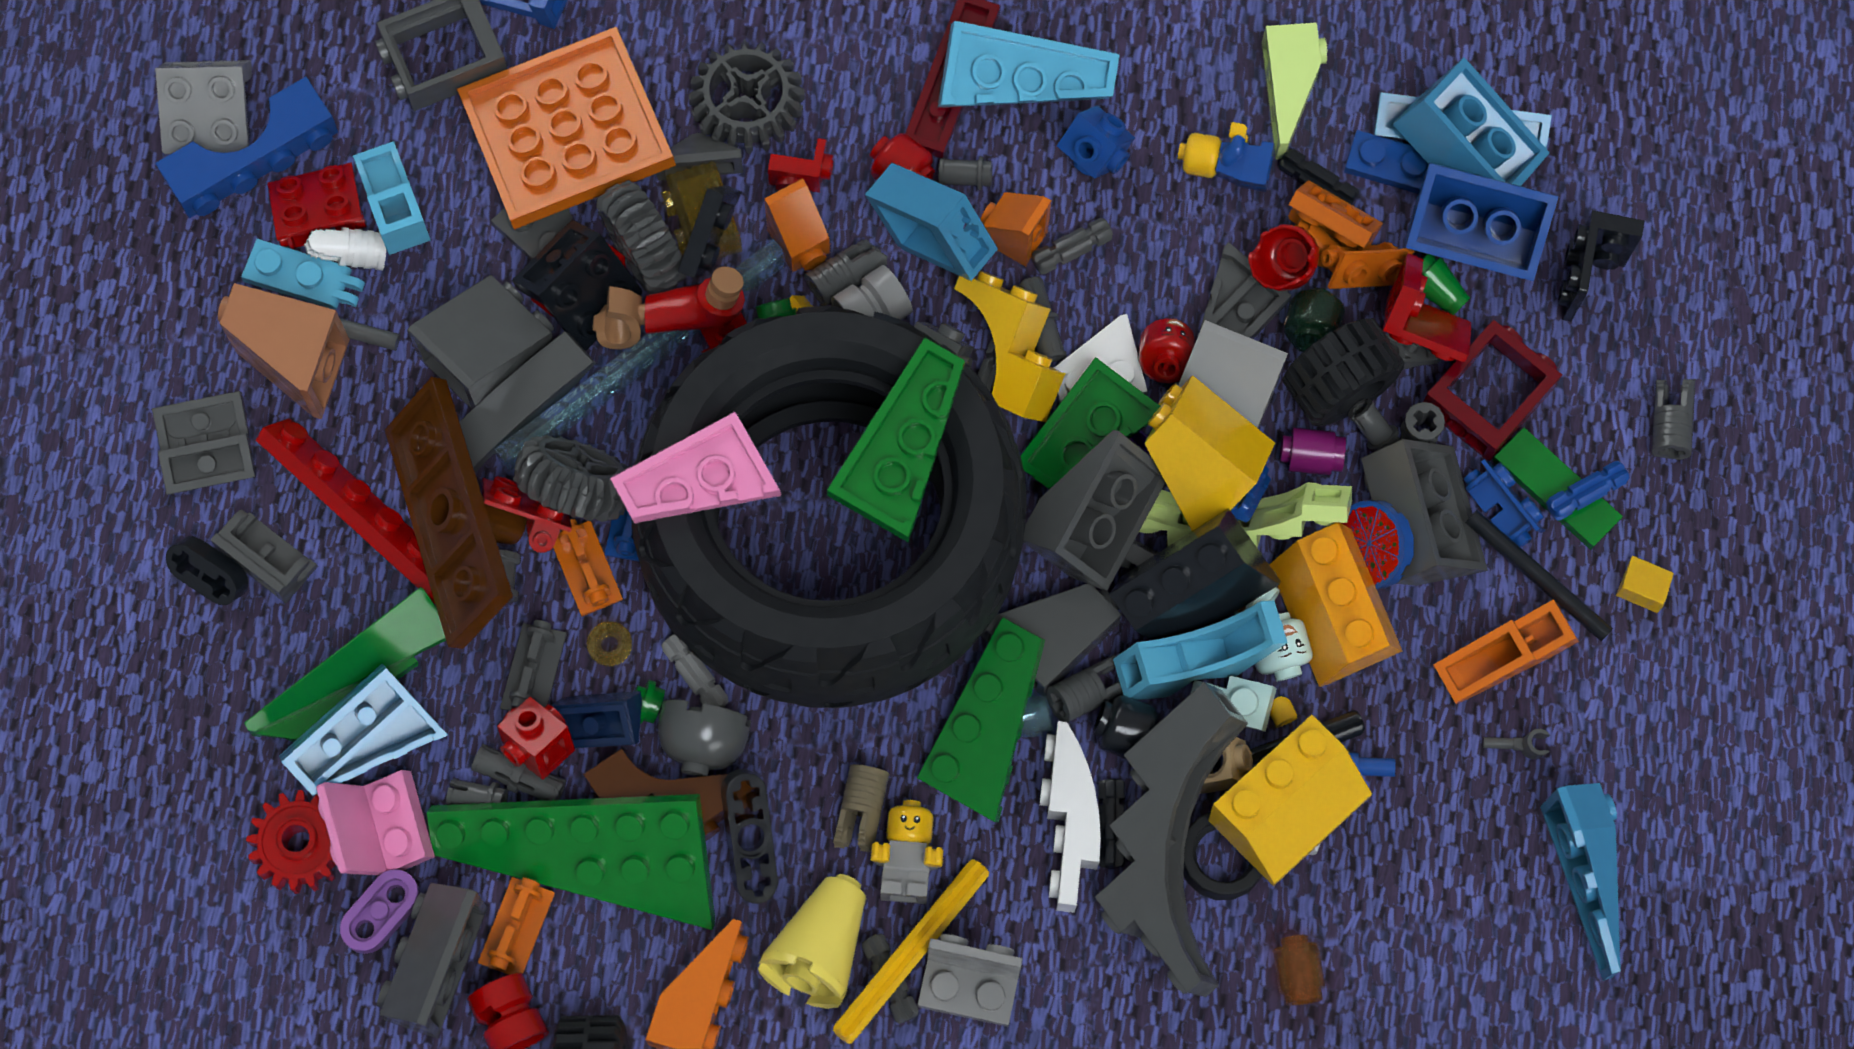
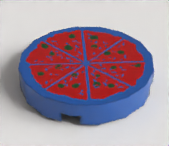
(1382, 539)

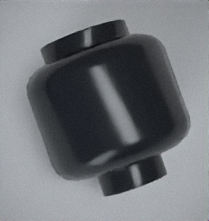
(1123, 724)

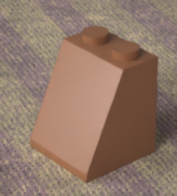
(287, 342)

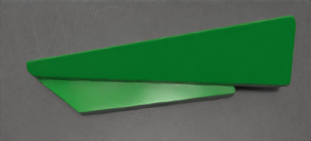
(390, 640)

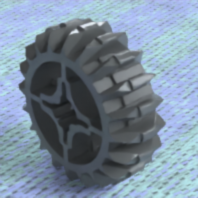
(769, 73)
(641, 237)
(570, 477)

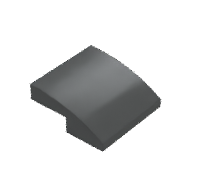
(204, 442)

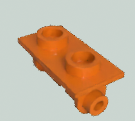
(1363, 268)
(586, 568)
(516, 926)

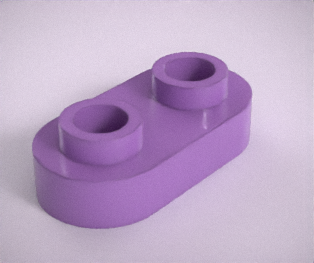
(377, 909)

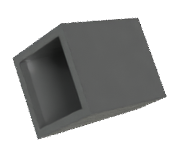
(480, 338)

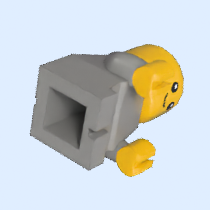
(907, 857)

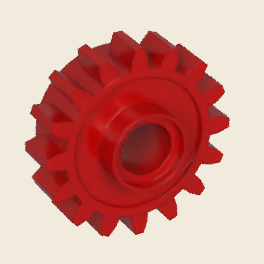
(273, 840)

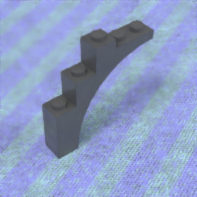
(1153, 832)

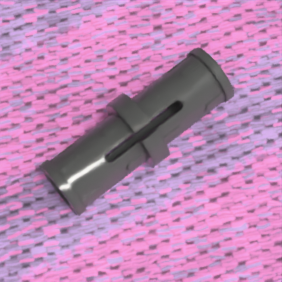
(495, 765)

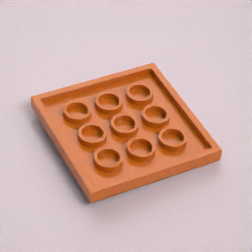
(565, 127)

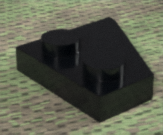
(708, 229)

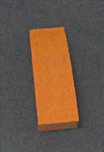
(1506, 652)

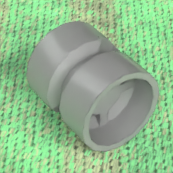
(878, 293)

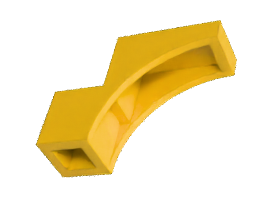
(1022, 377)

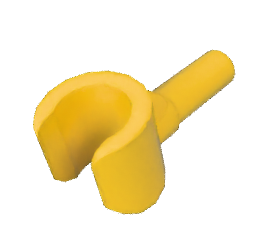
(1282, 712)

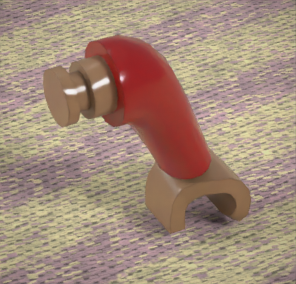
(680, 309)

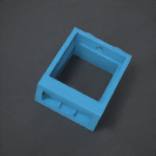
(930, 221)

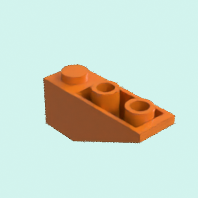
(691, 1002)

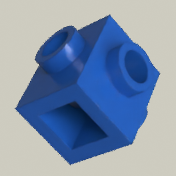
(1097, 142)

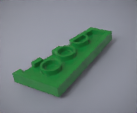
(982, 732)

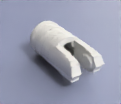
(348, 247)

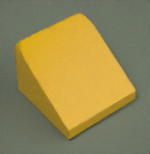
(1645, 584)

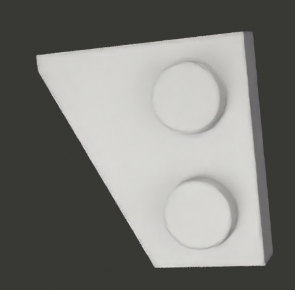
(1114, 348)

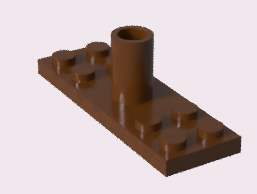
(449, 514)

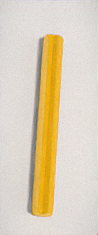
(910, 951)

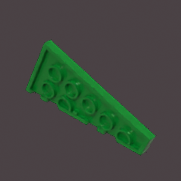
(615, 850)

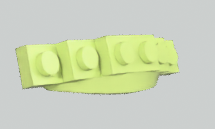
(1276, 516)

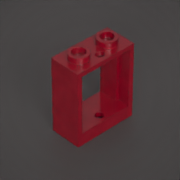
(1467, 422)

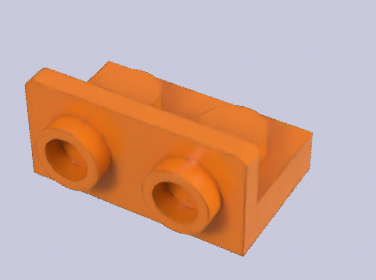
(1337, 217)

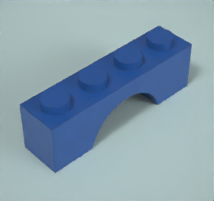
(206, 177)

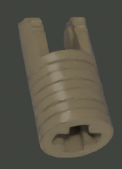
(861, 798)

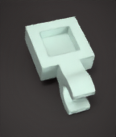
(1250, 698)

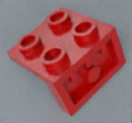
(1414, 322)

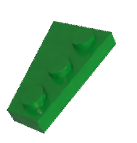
(1087, 414)

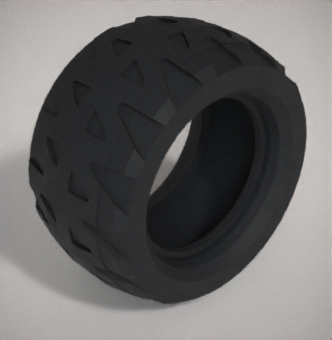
(861, 648)

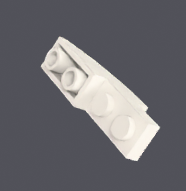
(1071, 799)

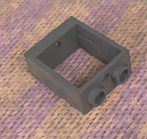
(427, 19)

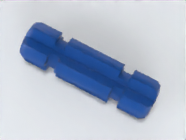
(1587, 490)
(1247, 505)

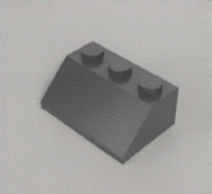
(1430, 492)
(432, 958)

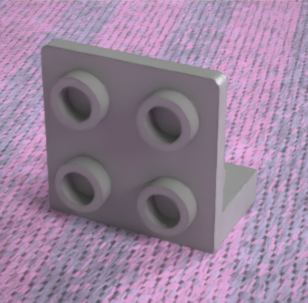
(203, 104)
(970, 980)

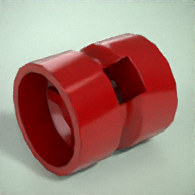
(507, 1013)

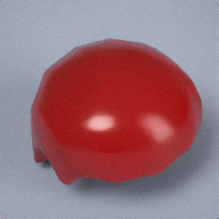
(1284, 258)

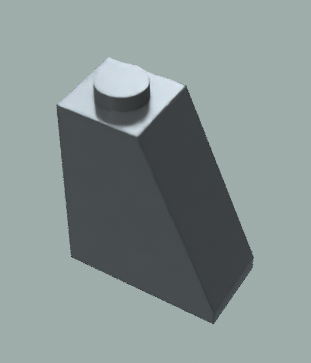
(1071, 627)

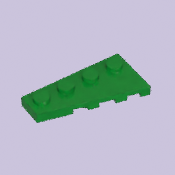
(898, 449)

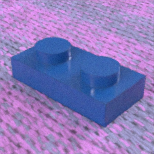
(1386, 162)

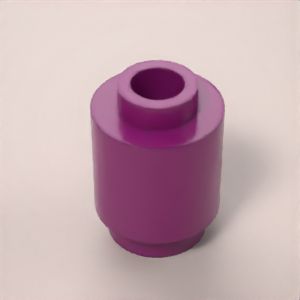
(1313, 451)

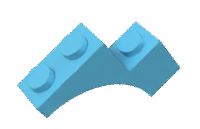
(391, 198)
(1216, 651)

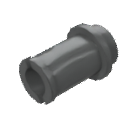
(966, 172)
(1373, 425)
(473, 793)

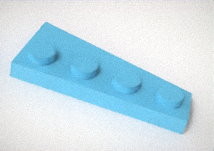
(1016, 68)

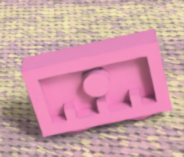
(375, 825)

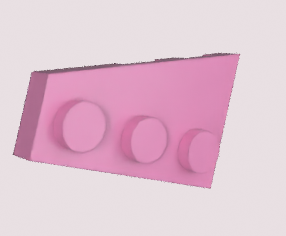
(697, 474)

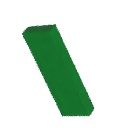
(1544, 475)

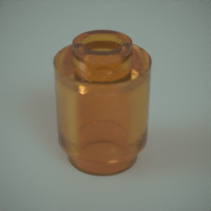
(1299, 970)

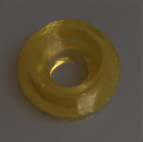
(599, 634)

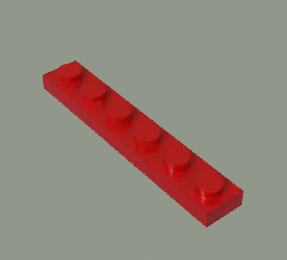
(346, 497)

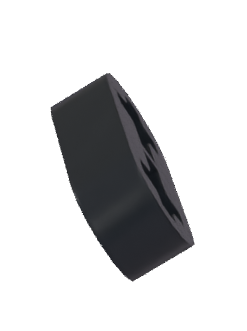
(205, 569)

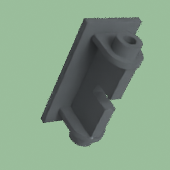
(534, 665)

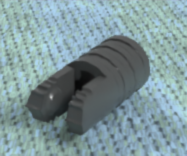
(844, 270)
(1673, 423)
(1082, 691)

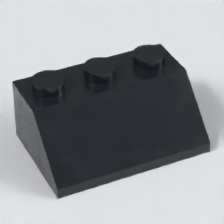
(1195, 581)

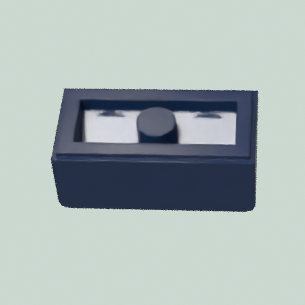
(602, 718)

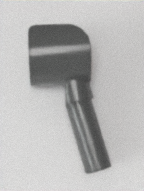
(1519, 744)

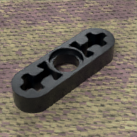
(756, 802)

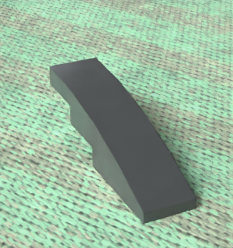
(524, 396)

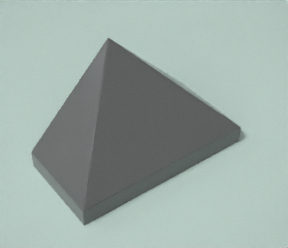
(701, 149)

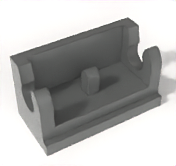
(264, 555)

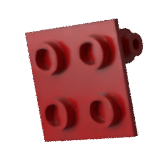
(315, 202)
(542, 522)

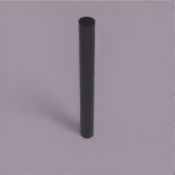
(1539, 575)

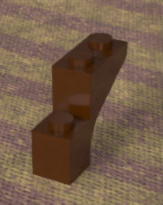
(621, 778)

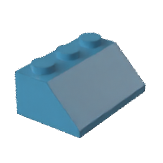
(1470, 128)

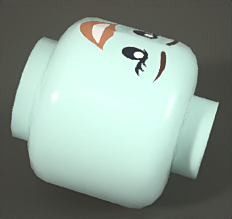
(1287, 660)

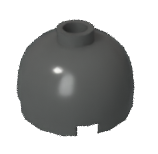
(702, 736)

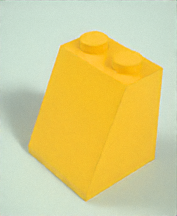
(1205, 451)

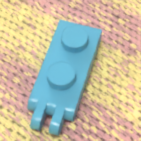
(300, 275)

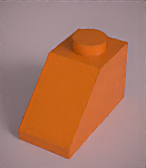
(1017, 224)
(797, 226)

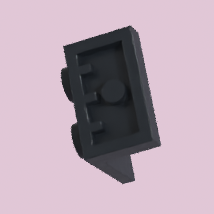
(1604, 242)
(574, 279)

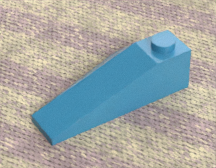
(1585, 842)

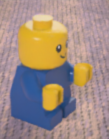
(1233, 161)

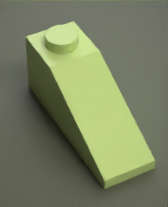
(1291, 67)

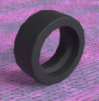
(1200, 881)

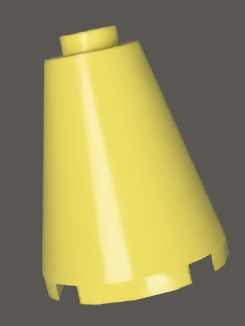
(818, 944)

